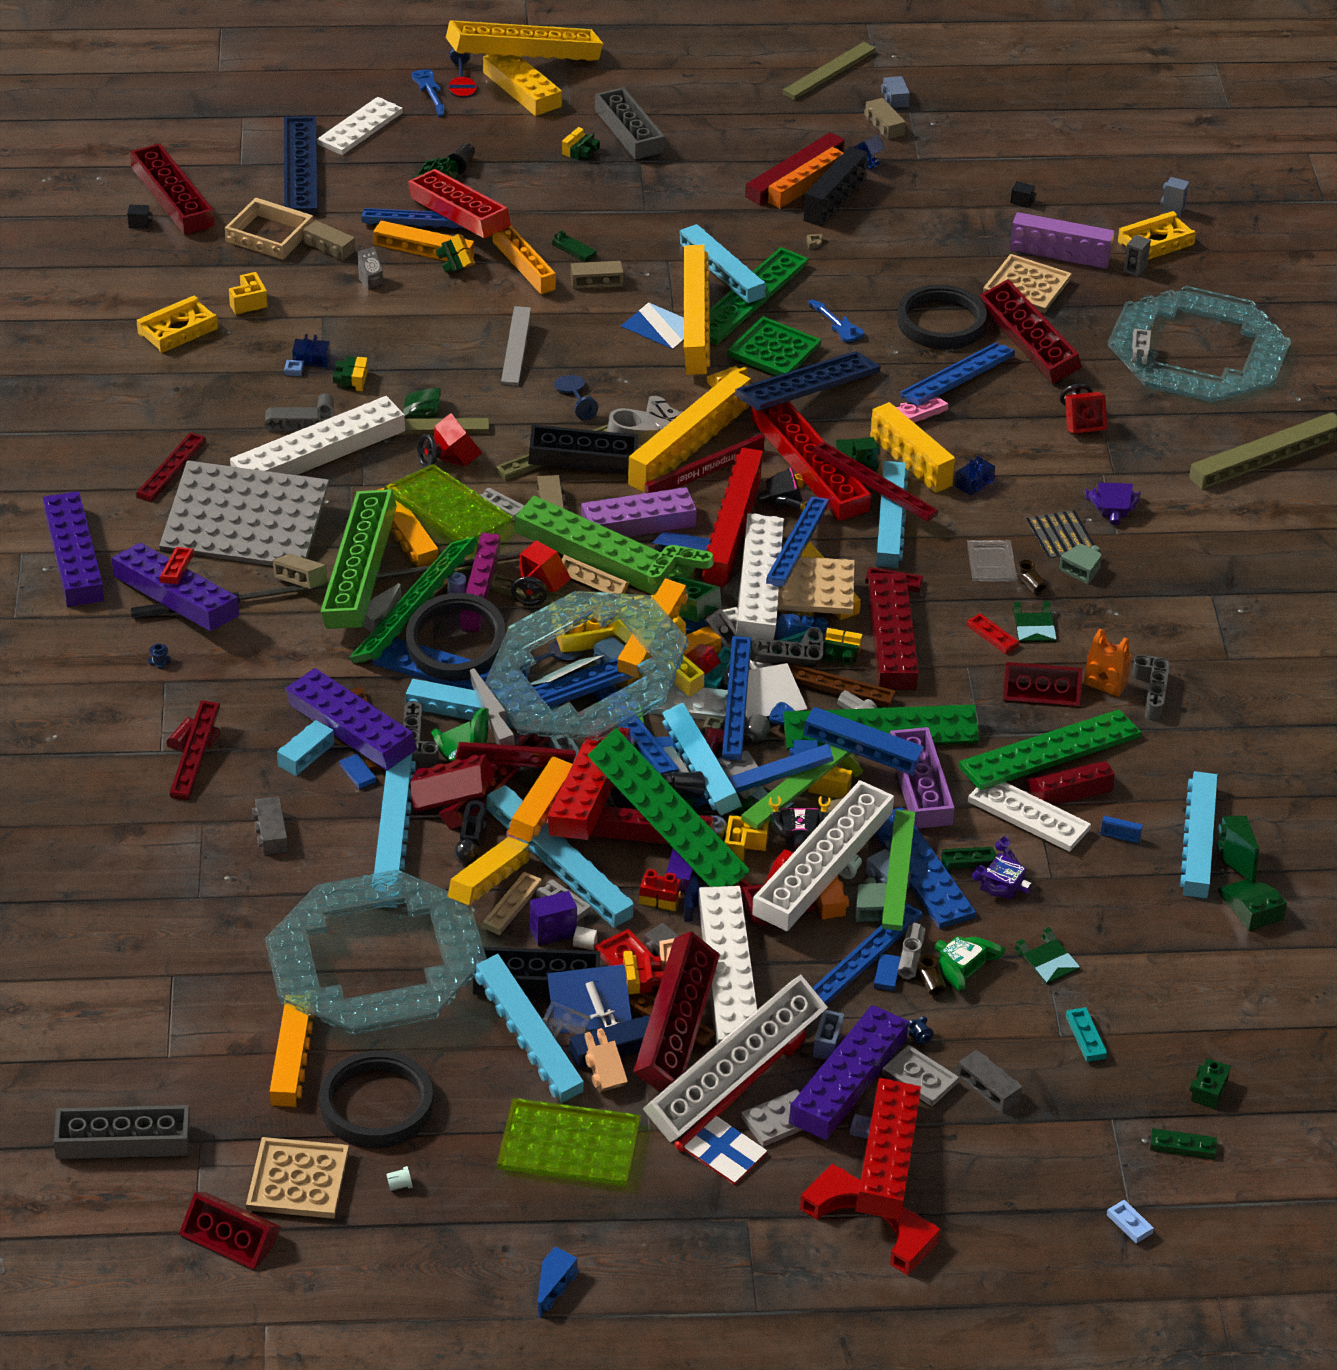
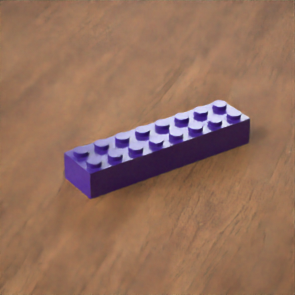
(73, 549)
(192, 597)
(351, 719)
(848, 1072)

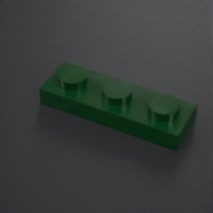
(1183, 1143)

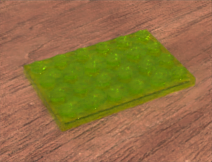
(448, 504)
(569, 1142)

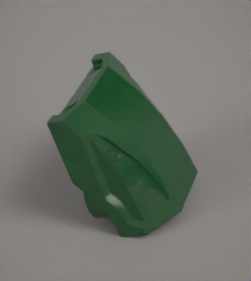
(443, 165)
(422, 404)

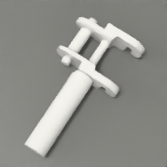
(598, 1005)

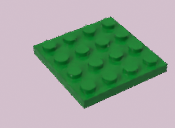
(773, 347)

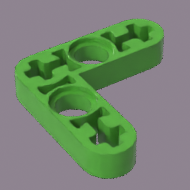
(699, 559)

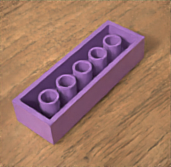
(1061, 240)
(643, 512)
(926, 789)

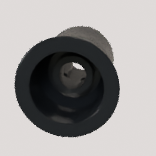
(462, 156)
(686, 783)

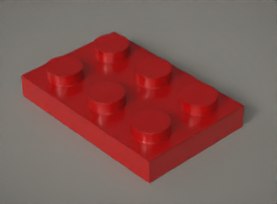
(614, 947)

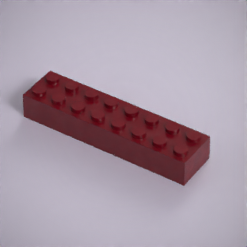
(172, 189)
(1031, 331)
(892, 631)
(677, 1011)

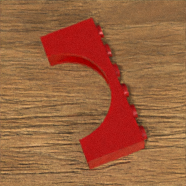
(839, 1190)

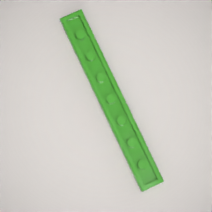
(790, 789)
(898, 870)

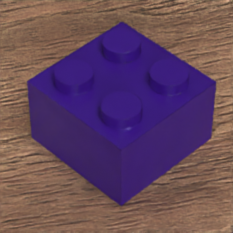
(553, 918)

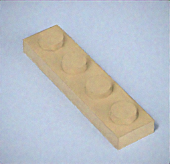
(594, 577)
(511, 903)

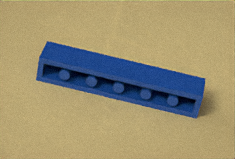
(863, 740)

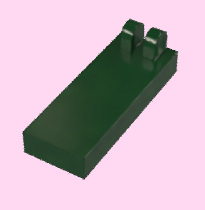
(573, 247)
(967, 857)

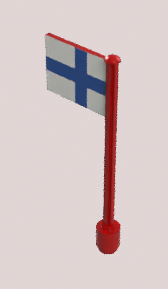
(720, 1144)

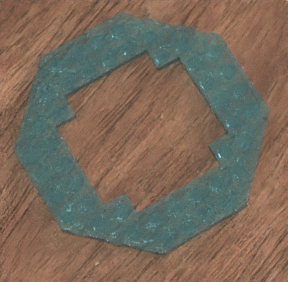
(1260, 367)
(644, 620)
(295, 969)

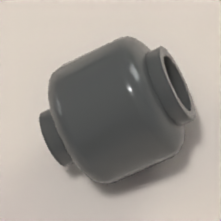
(756, 728)

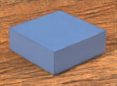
(293, 368)
(860, 1126)

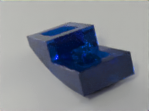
(691, 899)

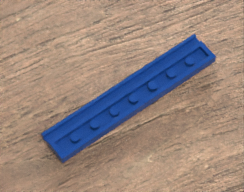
(407, 217)
(957, 374)
(581, 683)

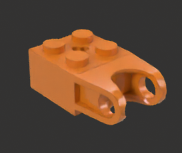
(1108, 664)

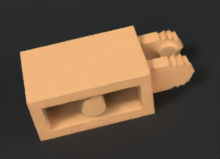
(604, 1062)

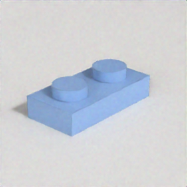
(1130, 1221)

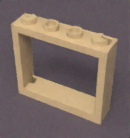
(273, 212)

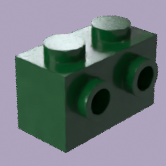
(866, 452)
(1210, 1083)

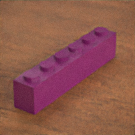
(481, 578)

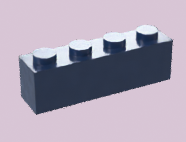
(626, 1035)

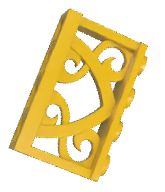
(1163, 224)
(181, 311)

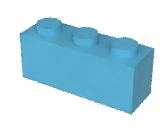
(305, 747)

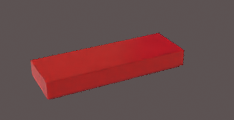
(177, 565)
(992, 633)

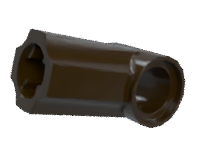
(1027, 575)
(930, 974)

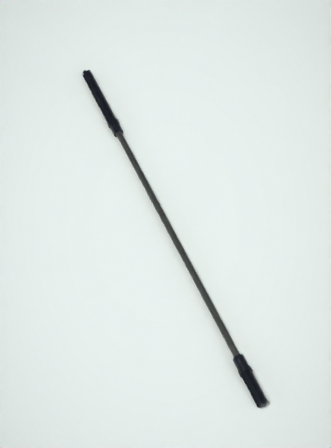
(158, 609)

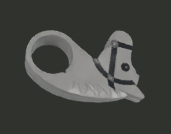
(643, 423)

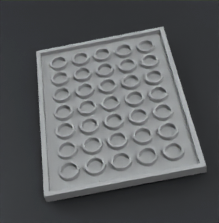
(243, 513)

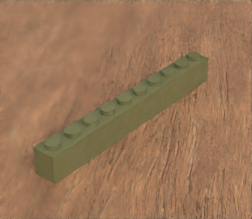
(1264, 451)

